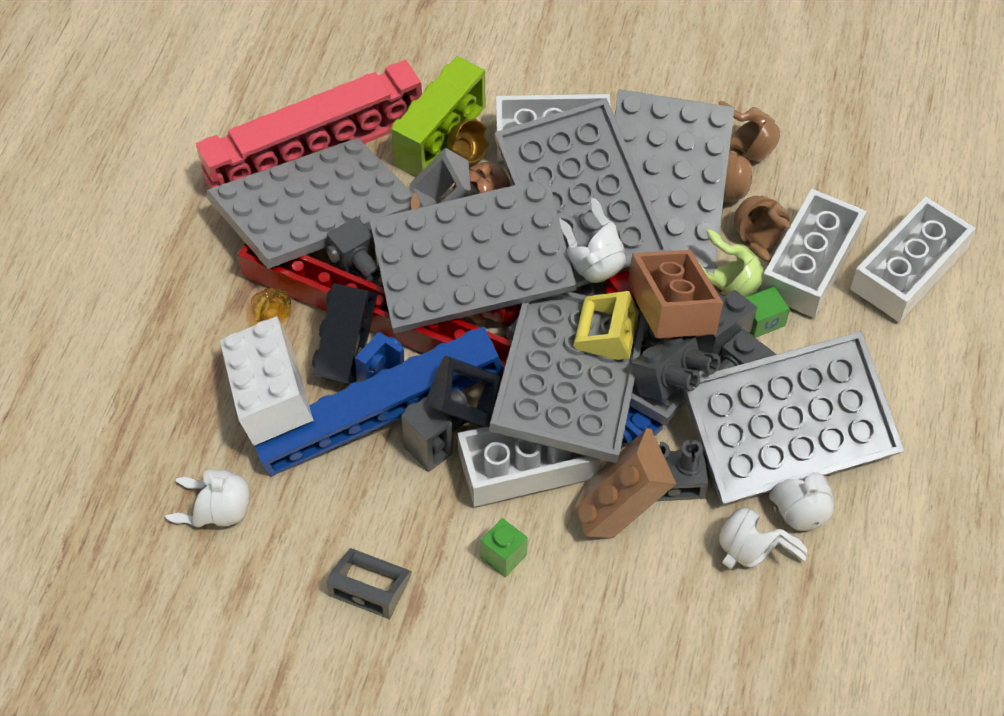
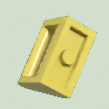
(619, 340)

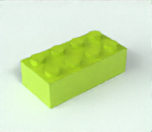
(447, 101)

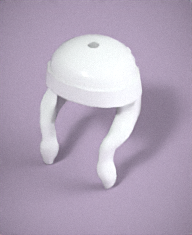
(604, 253)
(221, 500)
(804, 503)
(749, 546)

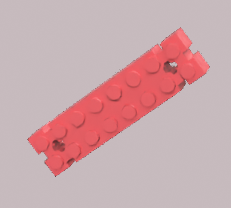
(347, 112)

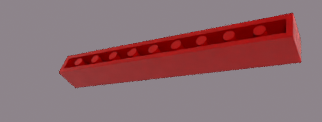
(312, 279)

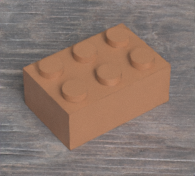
(674, 294)

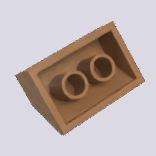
(624, 488)

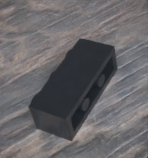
(343, 332)

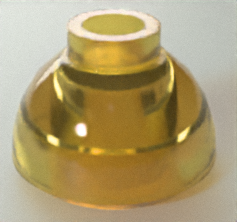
(269, 304)

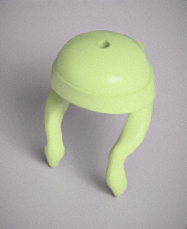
(740, 275)

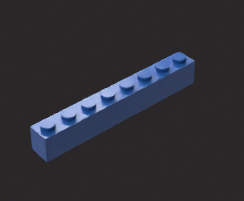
(375, 402)

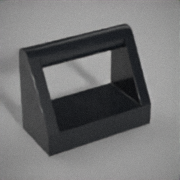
(440, 391)

